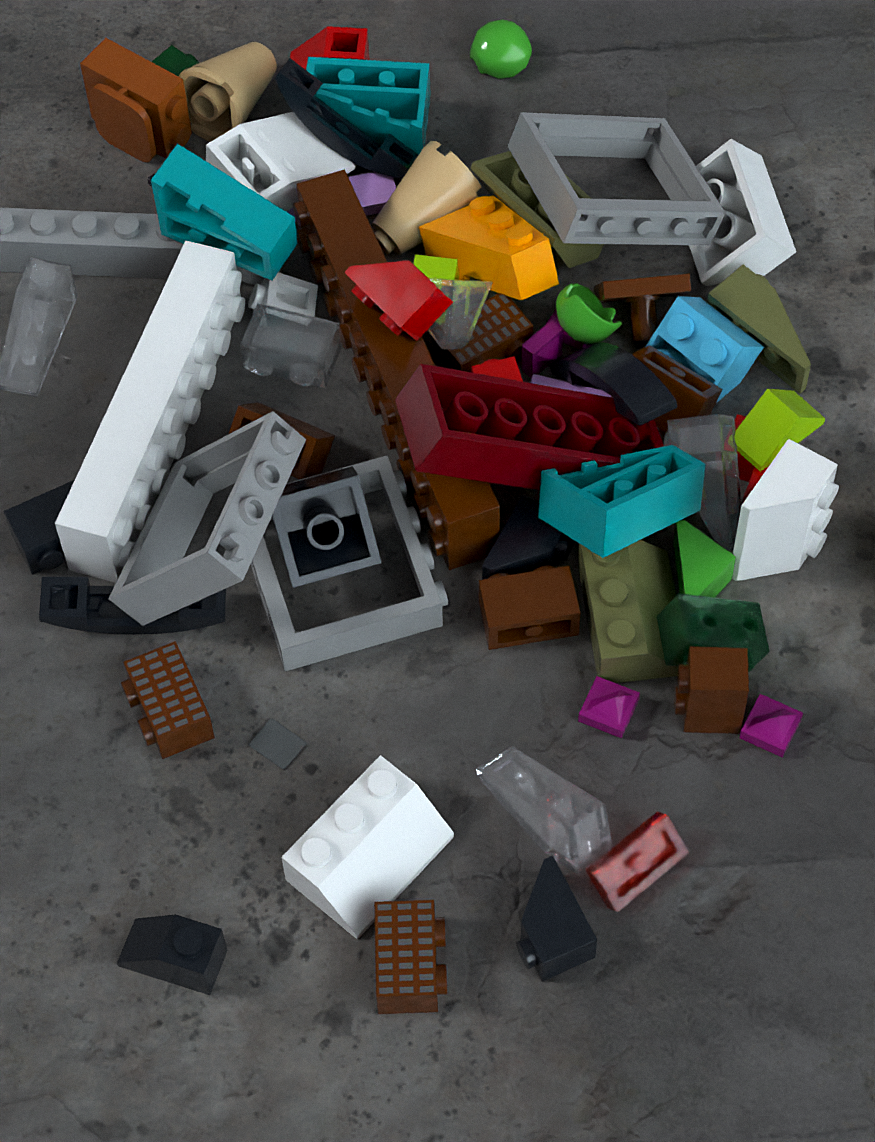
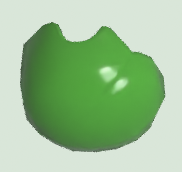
(501, 49)
(584, 316)

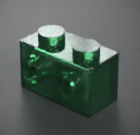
(711, 623)

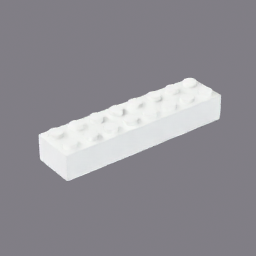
(151, 412)

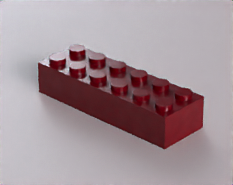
(511, 428)

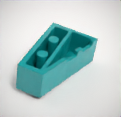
(377, 96)
(217, 211)
(624, 500)

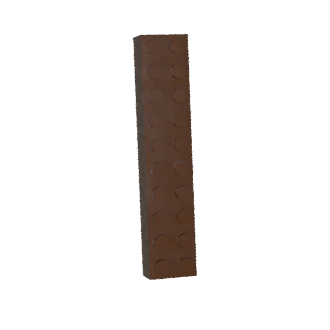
(337, 236)

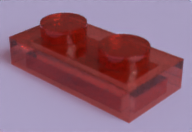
(637, 861)

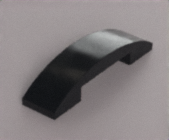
(336, 132)
(634, 387)
(82, 607)

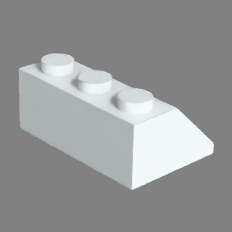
(753, 224)
(785, 514)
(366, 847)

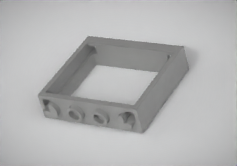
(685, 219)
(156, 574)
(370, 627)

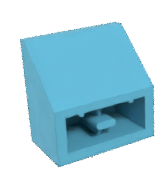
(706, 342)

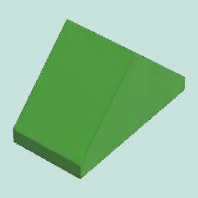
(700, 562)

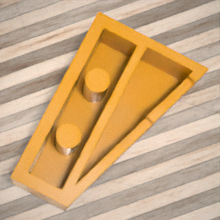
(493, 247)

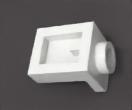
(286, 294)

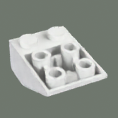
(274, 157)

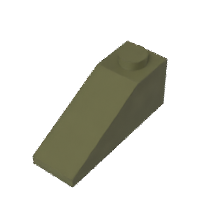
(757, 310)

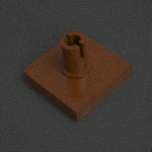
(642, 297)

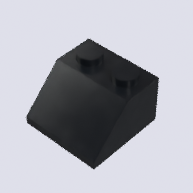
(325, 527)

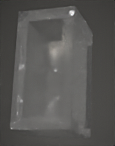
(291, 346)

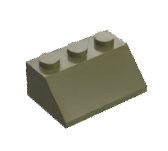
(507, 182)
(621, 609)

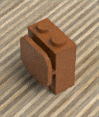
(135, 102)

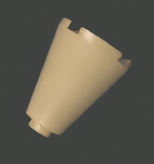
(227, 88)
(427, 192)

